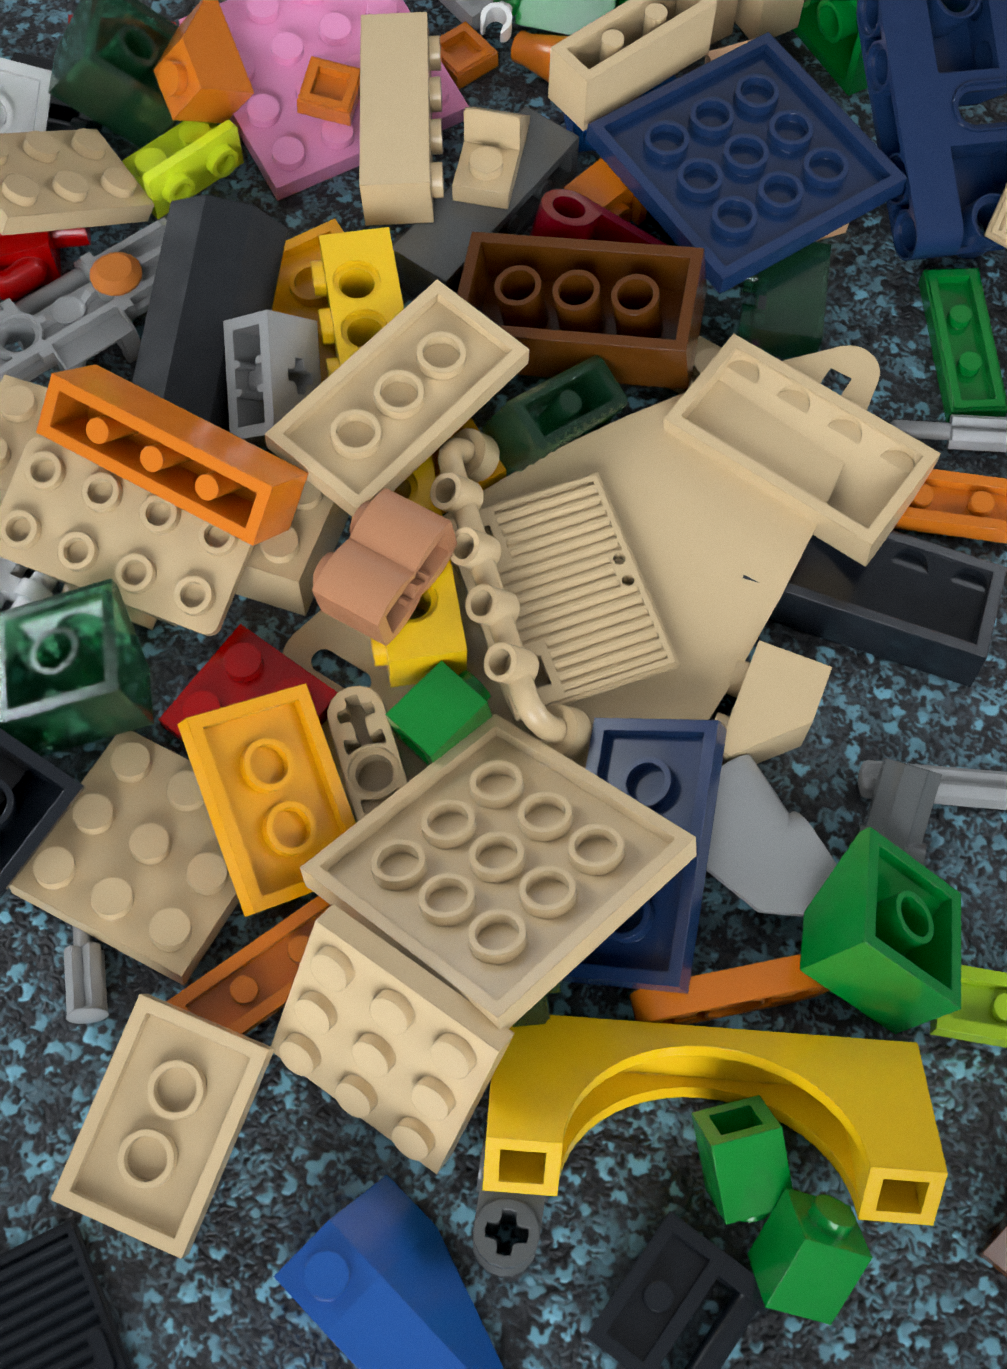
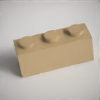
(627, 55)

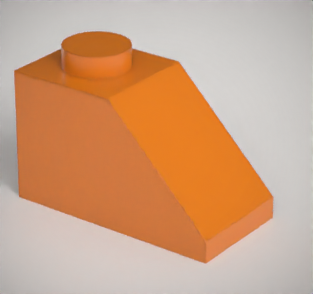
(203, 69)

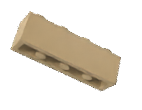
(397, 119)

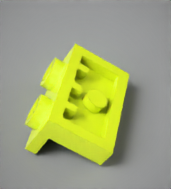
(185, 161)

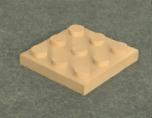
(136, 860)
(387, 1039)

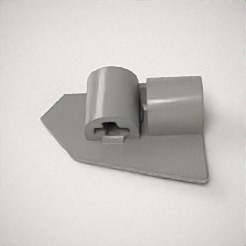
(761, 848)

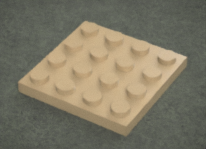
(500, 867)

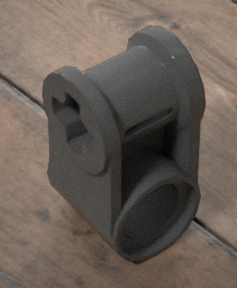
(518, 1209)

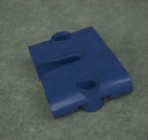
(918, 73)

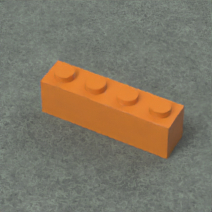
(171, 453)

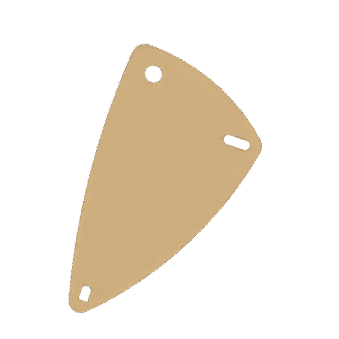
(692, 539)

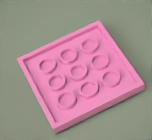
(275, 49)

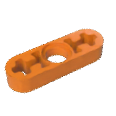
(728, 993)

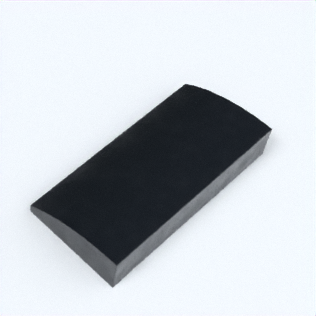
(906, 606)

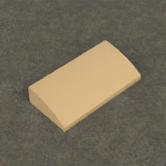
(881, 462)

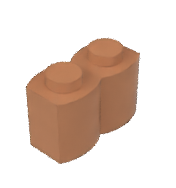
(384, 565)

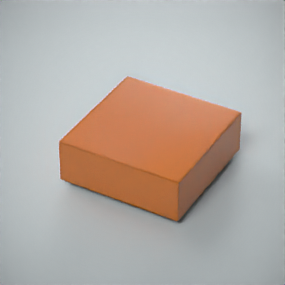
(466, 54)
(329, 91)

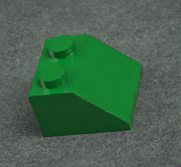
(885, 935)

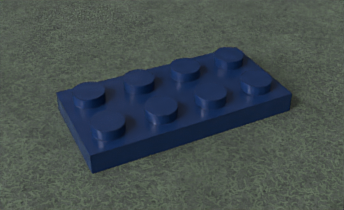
(676, 773)

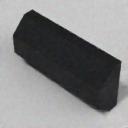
(212, 267)

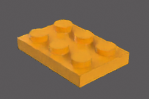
(267, 791)

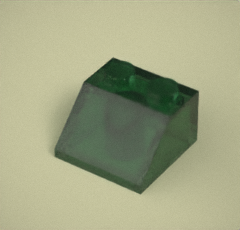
(109, 64)
(72, 670)

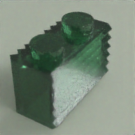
(555, 413)

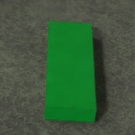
(962, 343)

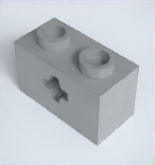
(268, 369)

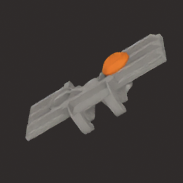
(83, 309)

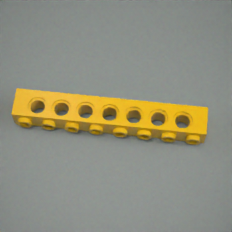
(362, 297)

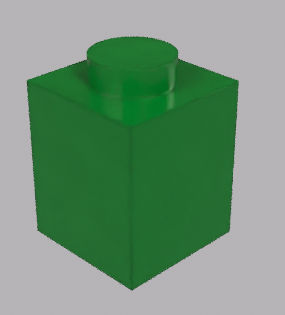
(439, 712)
(742, 1158)
(809, 1256)

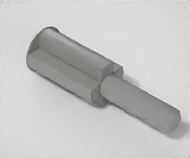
(962, 432)
(85, 980)

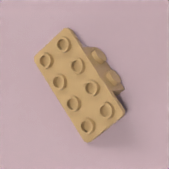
(96, 526)

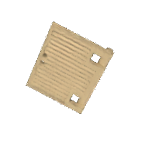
(577, 606)

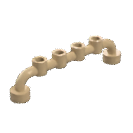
(462, 463)

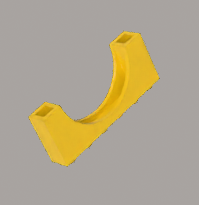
(846, 1095)

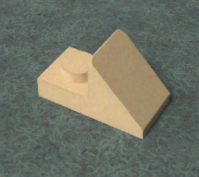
(489, 156)

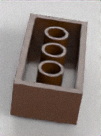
(592, 298)

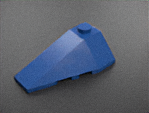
(388, 1288)

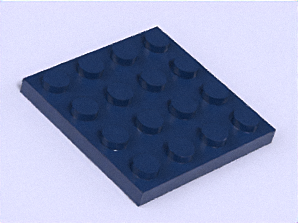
(745, 160)

